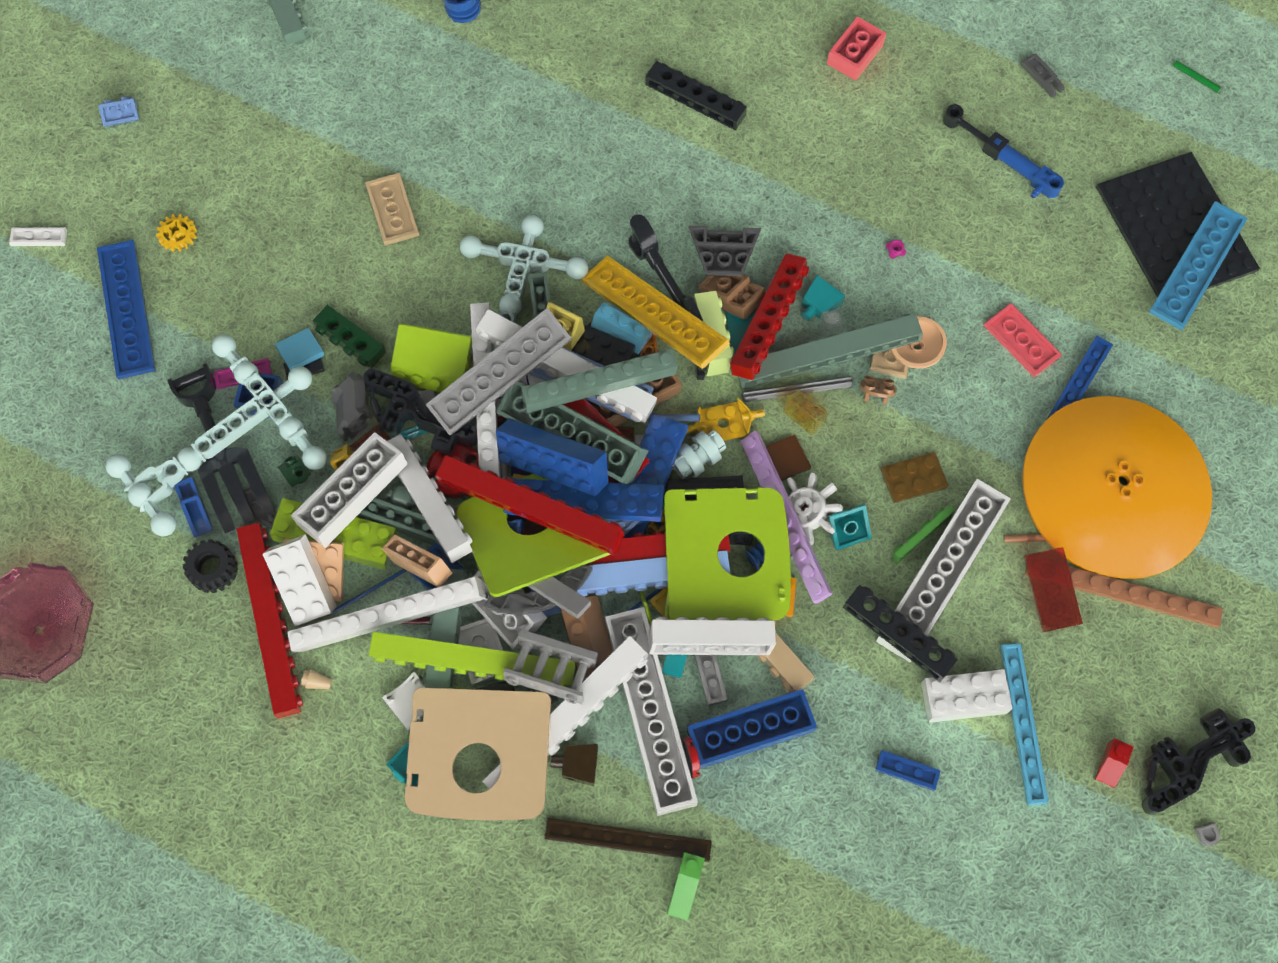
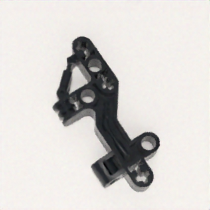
(405, 395)
(1192, 767)

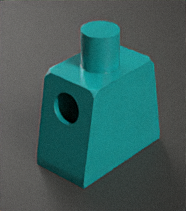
(820, 298)

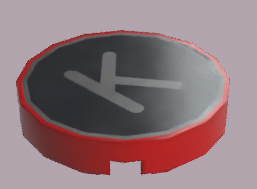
(691, 757)

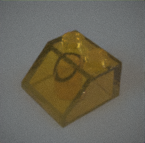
(805, 412)

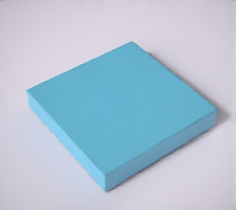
(299, 349)

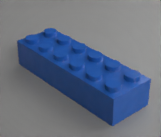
(552, 457)
(752, 728)

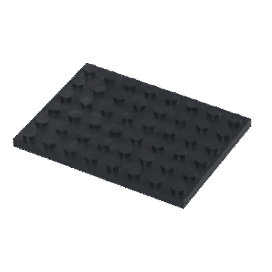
(1161, 212)

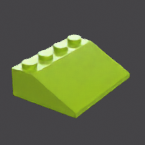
(430, 356)

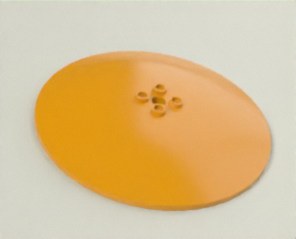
(1083, 507)

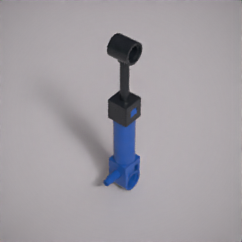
(997, 148)

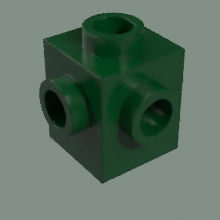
(294, 470)

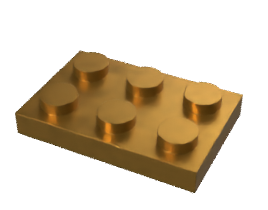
(914, 477)

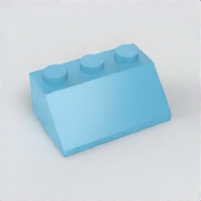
(619, 324)

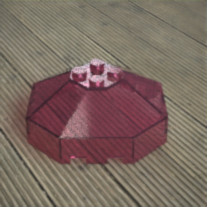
(47, 599)

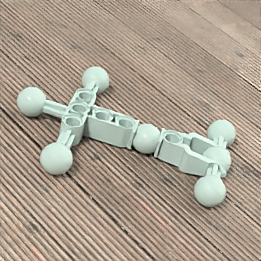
(532, 227)

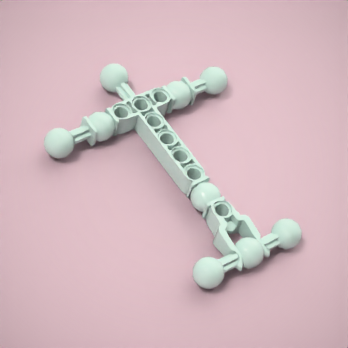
(190, 458)

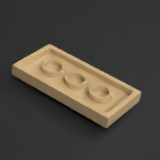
(392, 209)

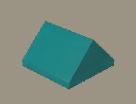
(850, 527)

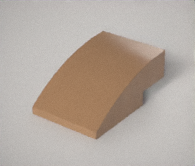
(736, 292)

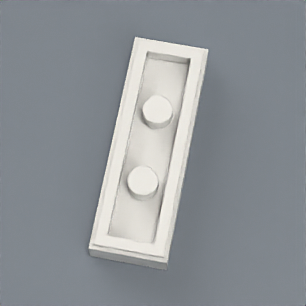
(38, 236)

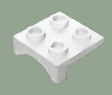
(401, 700)

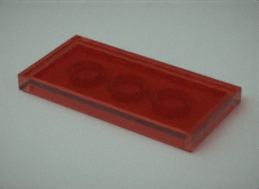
(1053, 589)

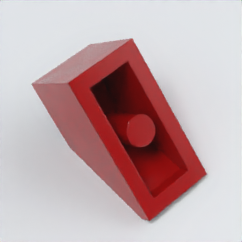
(1114, 762)

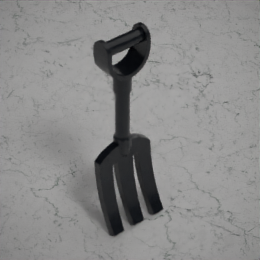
(645, 246)
(224, 460)

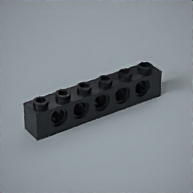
(684, 89)
(903, 644)

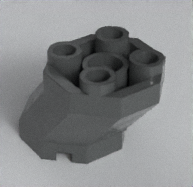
(351, 406)

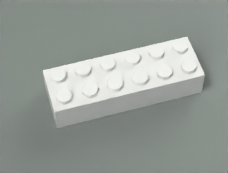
(349, 489)
(711, 636)

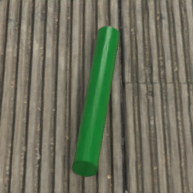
(1198, 77)

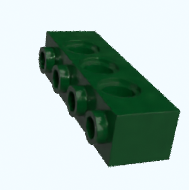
(329, 318)

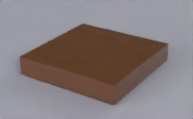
(788, 457)

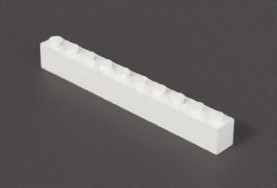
(563, 363)
(487, 419)
(387, 614)
(595, 690)

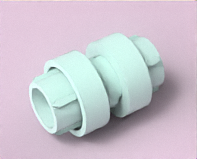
(705, 449)

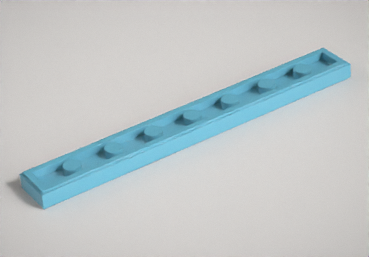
(1024, 725)

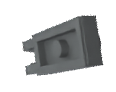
(1042, 74)

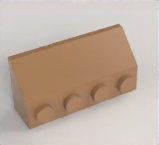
(589, 632)

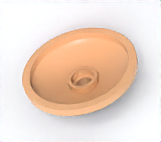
(932, 346)

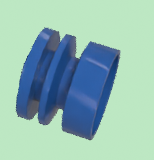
(462, 10)

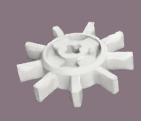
(817, 506)

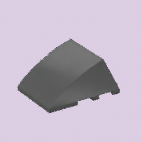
(724, 251)

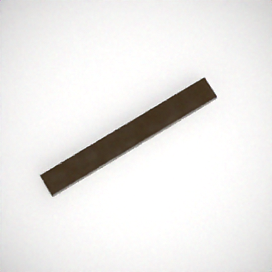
(626, 839)

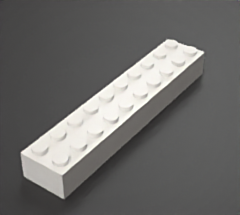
(950, 559)
(653, 719)

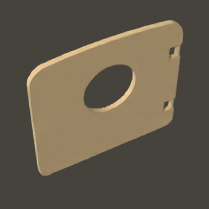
(508, 722)

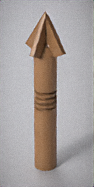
(1023, 538)

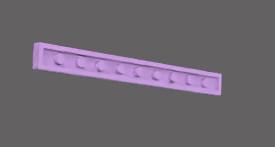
(798, 541)

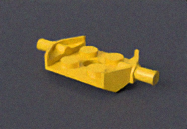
(736, 414)

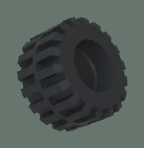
(199, 555)

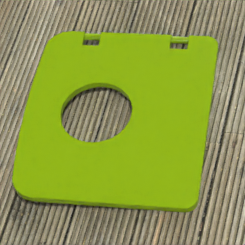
(513, 559)
(694, 574)

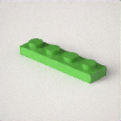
(928, 528)

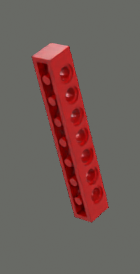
(769, 317)

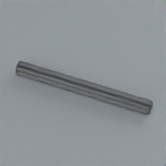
(806, 387)

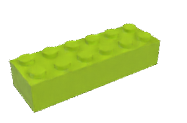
(361, 537)

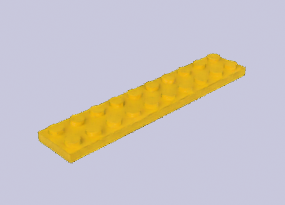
(656, 312)

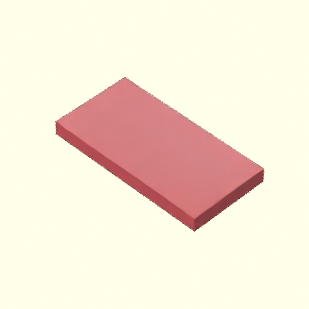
(1022, 340)

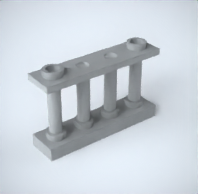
(549, 647)

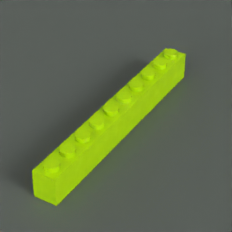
(459, 657)

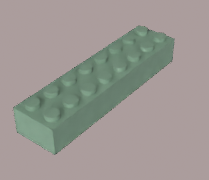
(622, 454)

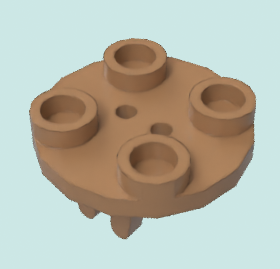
(877, 387)

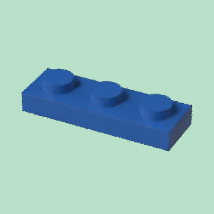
(907, 770)

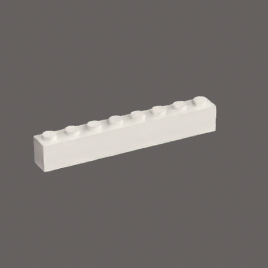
(431, 503)

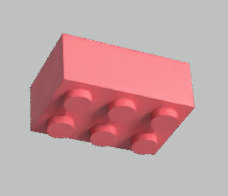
(856, 48)

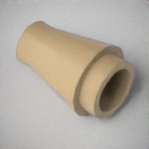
(315, 680)

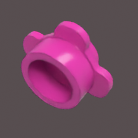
(896, 244)

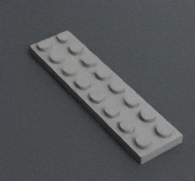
(498, 371)

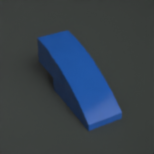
(193, 507)

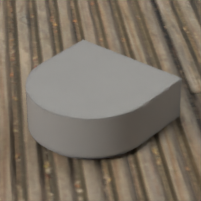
(1208, 834)

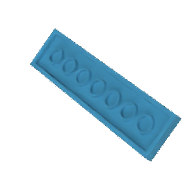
(1198, 265)

